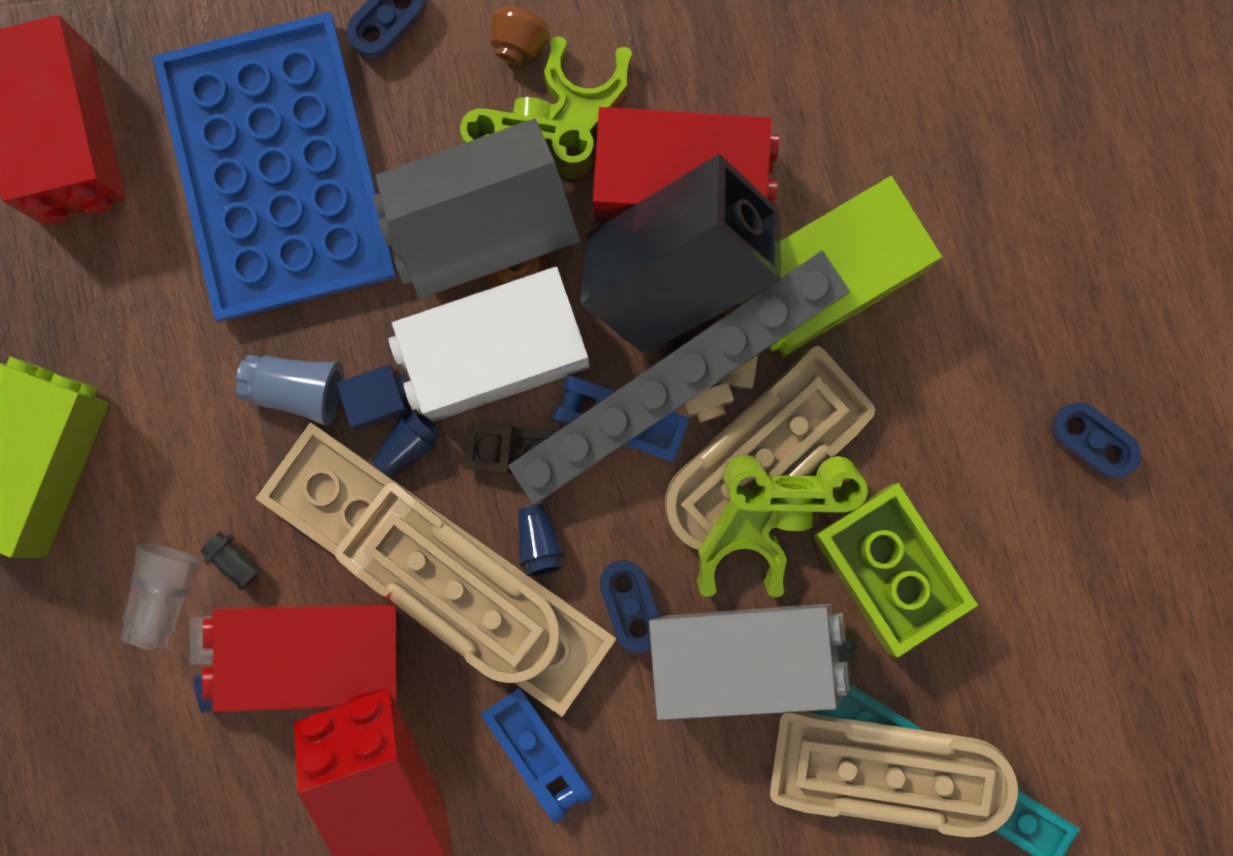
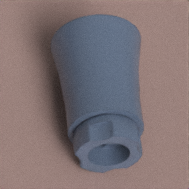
(291, 386)

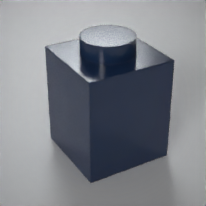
(374, 397)

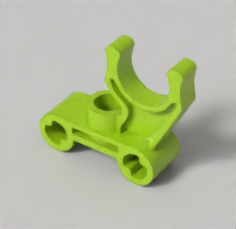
(565, 123)
(771, 504)

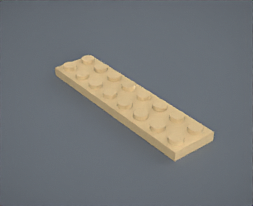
(329, 487)

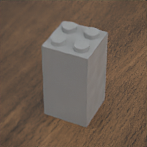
(748, 661)

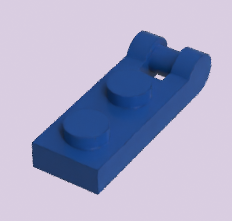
(659, 440)
(536, 753)

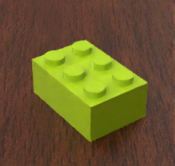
(894, 570)

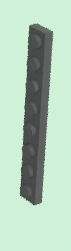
(680, 377)

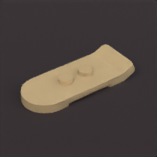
(788, 428)
(451, 587)
(891, 775)

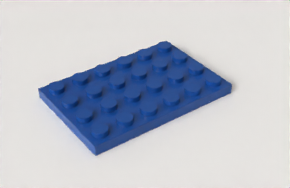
(273, 167)

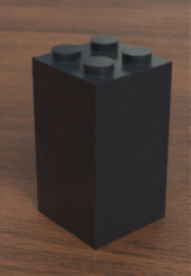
(682, 256)

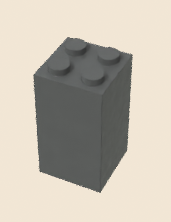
(474, 209)

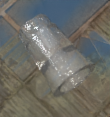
(156, 595)

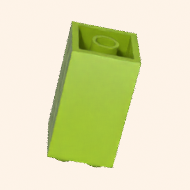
(872, 245)
(43, 449)

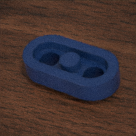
(386, 19)
(1094, 438)
(628, 606)

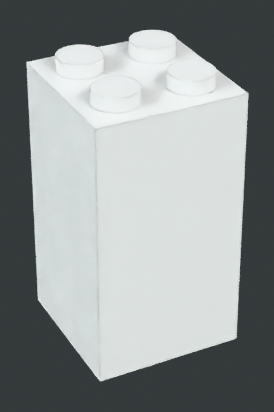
(489, 346)

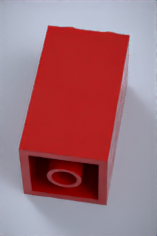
(53, 124)
(652, 148)
(298, 655)
(369, 782)

